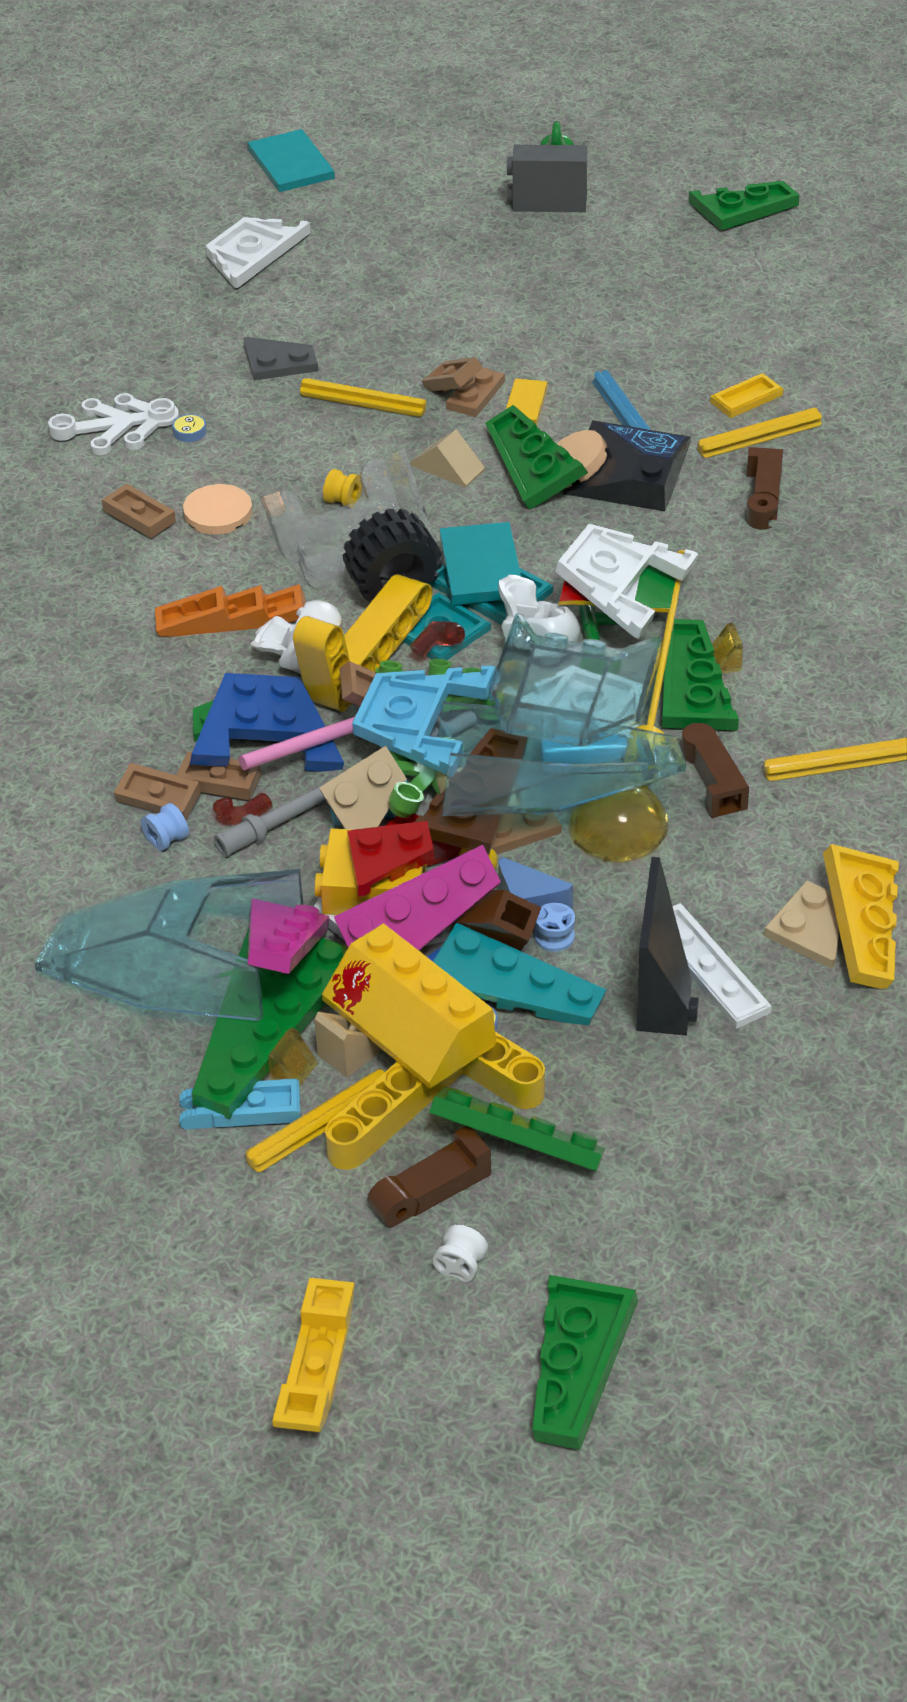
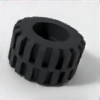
(390, 546)

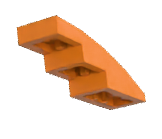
(216, 612)

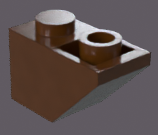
(502, 918)

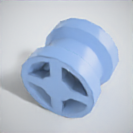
(165, 826)
(561, 920)

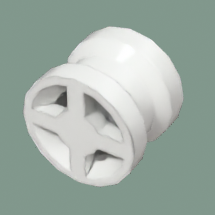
(460, 1252)

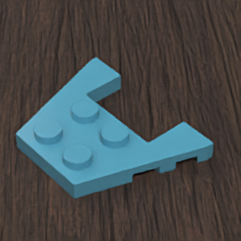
(405, 707)

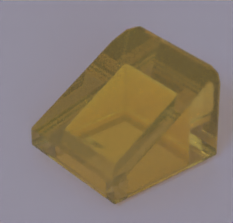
(728, 649)
(291, 1058)

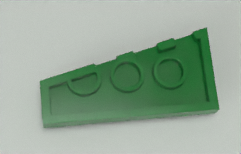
(532, 457)
(694, 681)
(504, 1123)
(579, 1349)

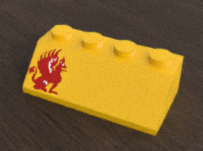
(410, 1006)

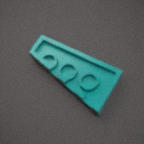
(517, 979)

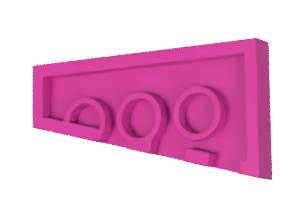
(426, 903)
(282, 934)

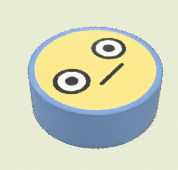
(189, 428)

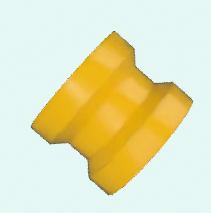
(342, 487)

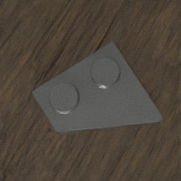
(279, 358)

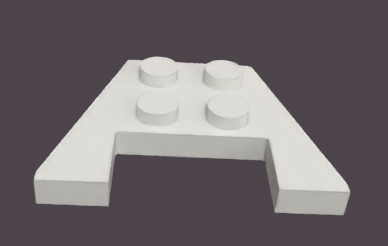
(606, 565)

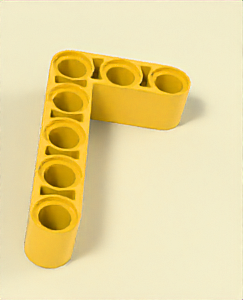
(370, 640)
(400, 1096)

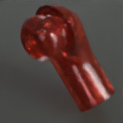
(437, 633)
(231, 815)

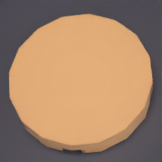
(587, 448)
(217, 508)

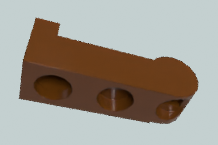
(767, 468)
(725, 785)
(432, 1179)

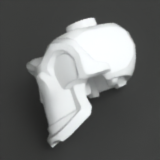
(542, 616)
(277, 634)

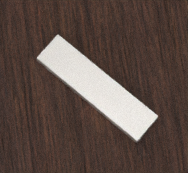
(718, 974)

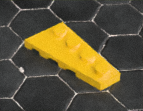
(863, 906)

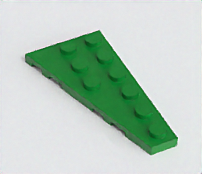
(241, 1048)

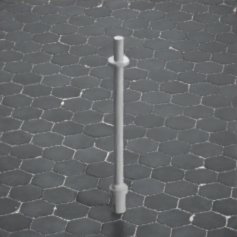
(255, 828)

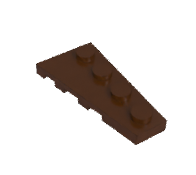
(474, 830)

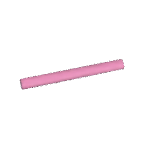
(296, 744)

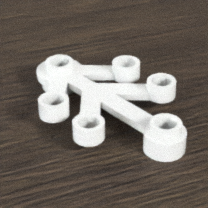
(150, 415)

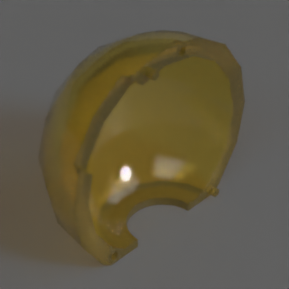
(620, 825)

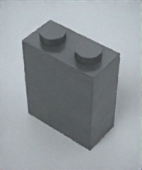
(548, 178)

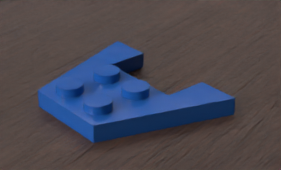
(262, 710)

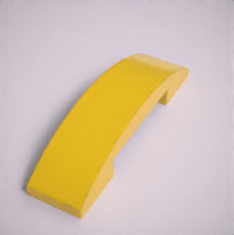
(317, 1356)

